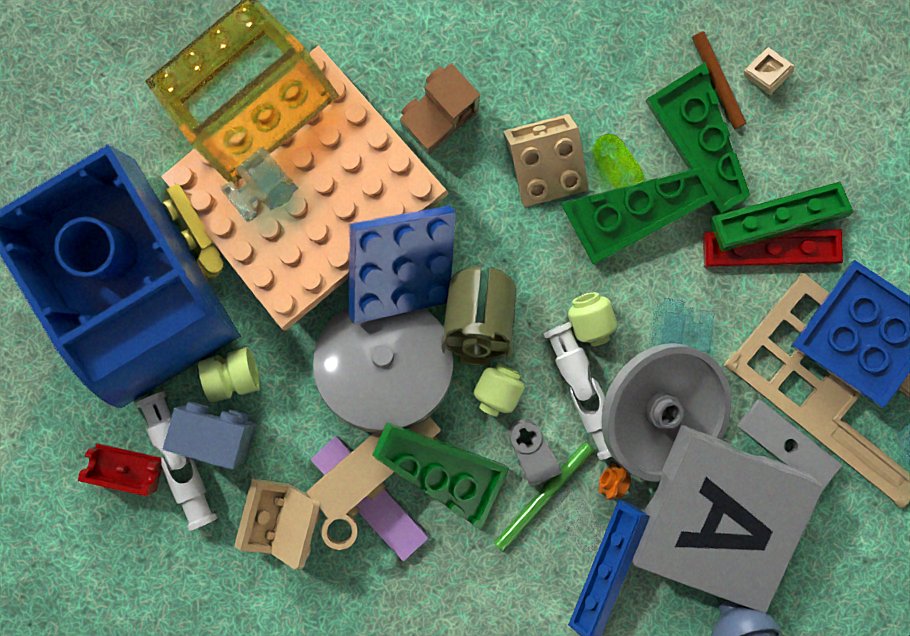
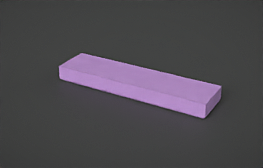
(382, 512)

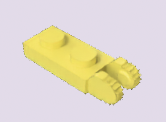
(193, 231)

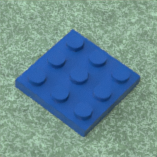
(400, 263)
(861, 334)

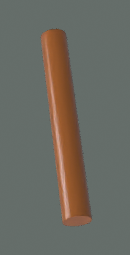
(719, 80)

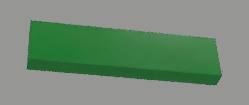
(780, 216)

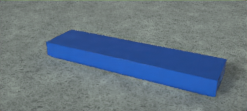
(609, 569)

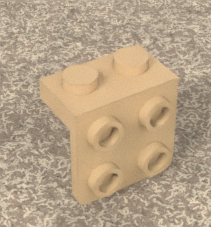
(278, 522)

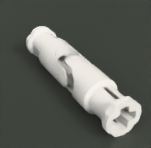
(575, 369)
(187, 494)

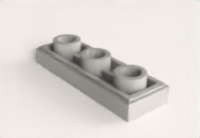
(773, 431)

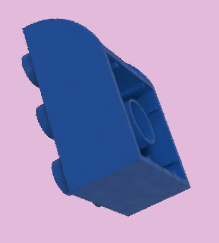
(111, 278)

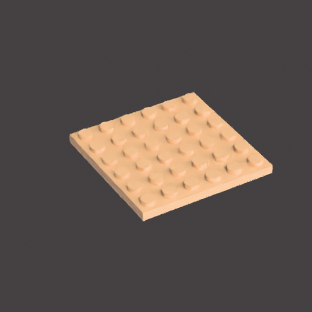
(346, 173)

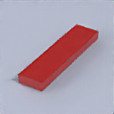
(794, 248)

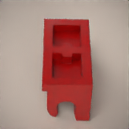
(122, 470)

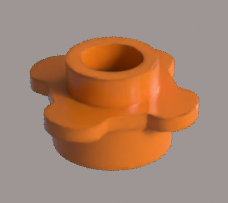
(614, 482)

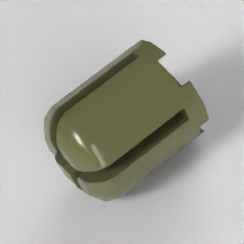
(483, 341)

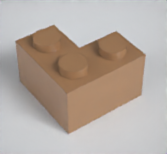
(443, 109)

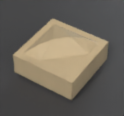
(769, 70)

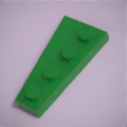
(697, 131)
(631, 212)
(444, 472)

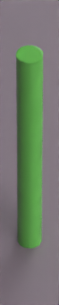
(543, 497)

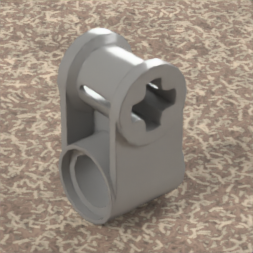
(535, 456)

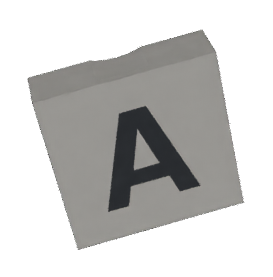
(725, 519)

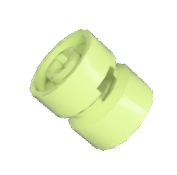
(224, 376)

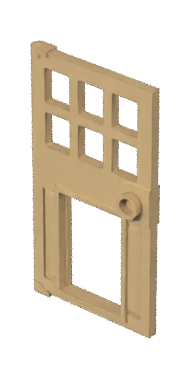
(828, 401)

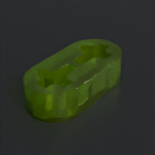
(623, 157)

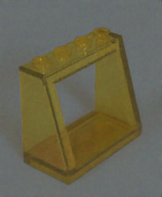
(261, 112)

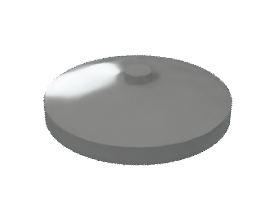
(383, 369)
(657, 396)

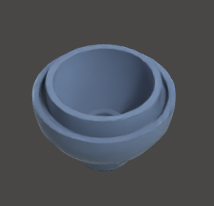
(744, 621)

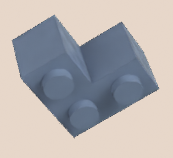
(210, 437)

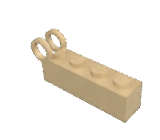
(353, 480)

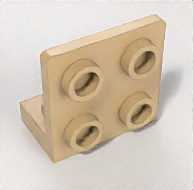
(547, 159)

